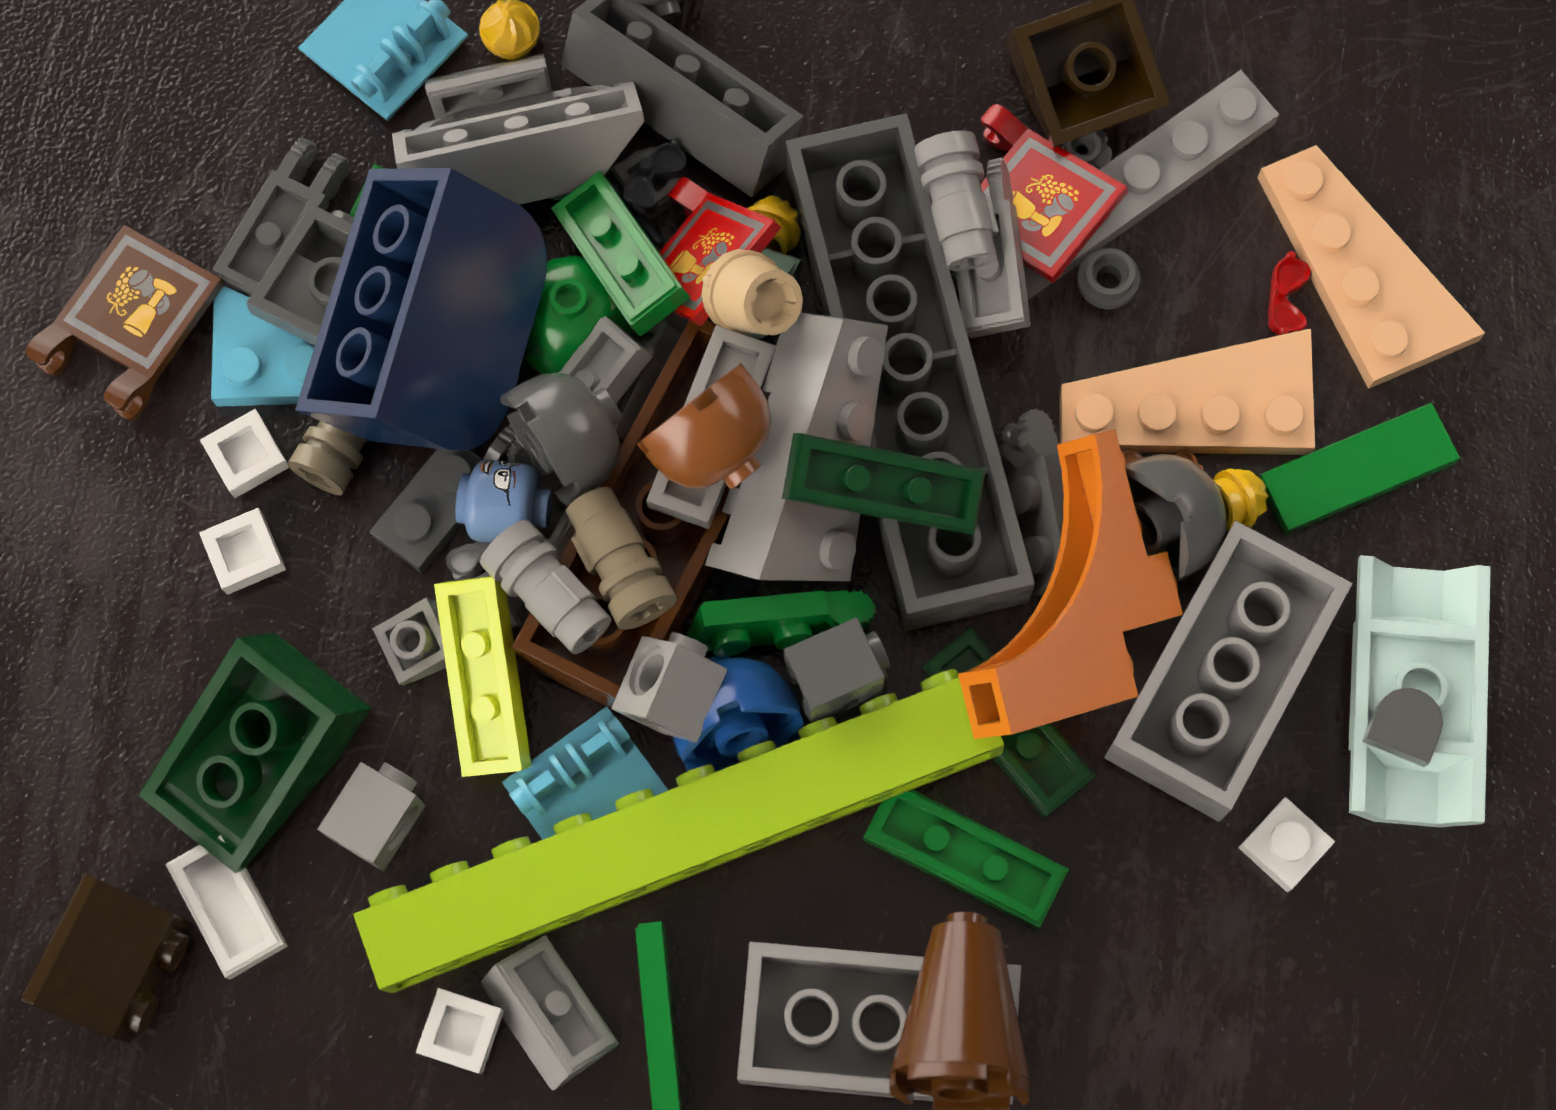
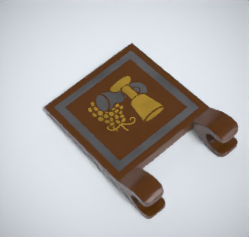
(134, 311)

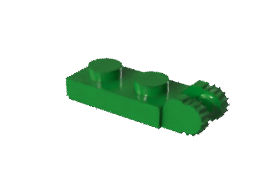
(776, 620)

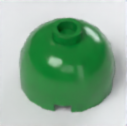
(567, 313)

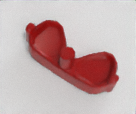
(1287, 278)

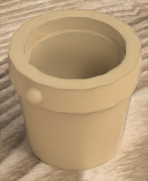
(750, 294)

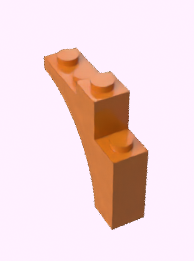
(1102, 584)

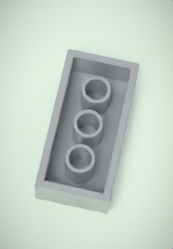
(1228, 671)
(827, 1017)

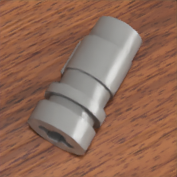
(959, 207)
(548, 589)

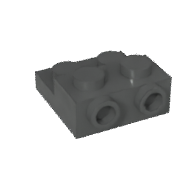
(303, 274)

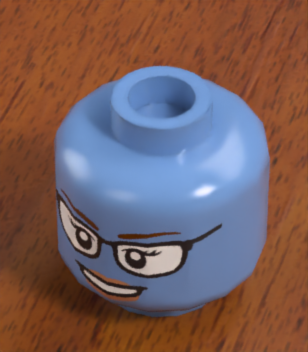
(499, 496)

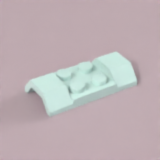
(1433, 637)

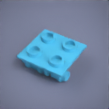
(384, 48)
(582, 775)

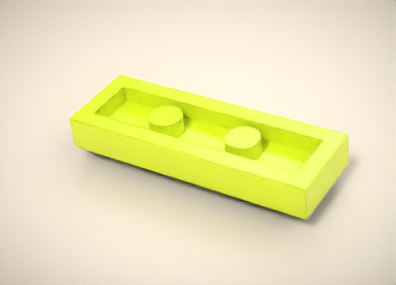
(482, 676)

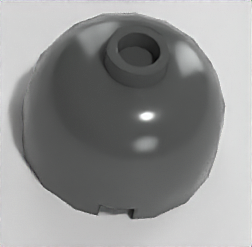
(566, 431)
(1178, 511)

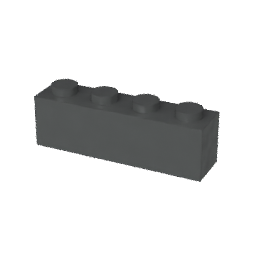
(683, 90)

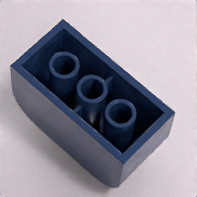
(427, 312)

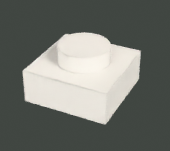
(244, 453)
(242, 551)
(1286, 844)
(460, 1031)

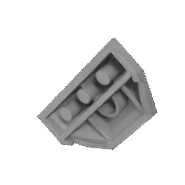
(529, 144)

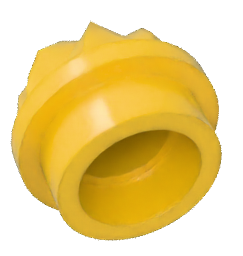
(509, 29)
(786, 217)
(1242, 495)

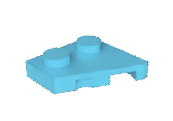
(254, 358)

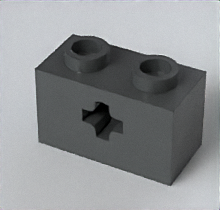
(836, 671)

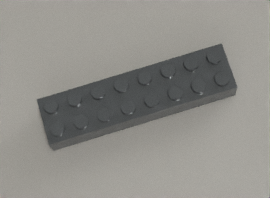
(883, 264)

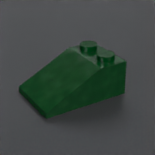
(253, 748)

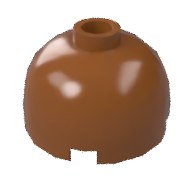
(713, 434)

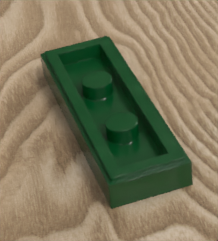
(883, 483)
(1034, 759)

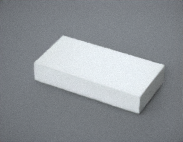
(226, 911)

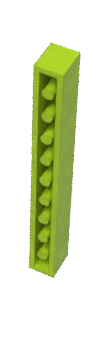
(670, 834)

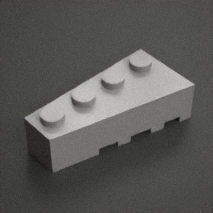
(819, 386)

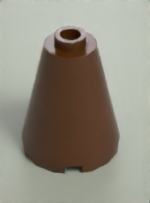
(962, 1023)

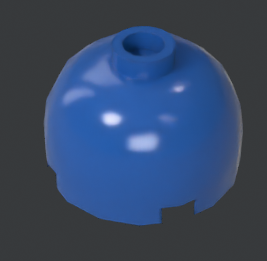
(748, 710)

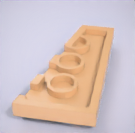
(1368, 279)
(1206, 403)

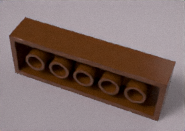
(672, 541)

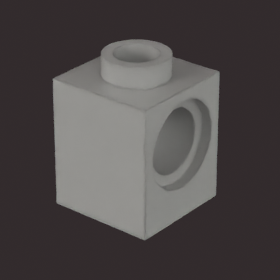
(670, 686)
(373, 813)

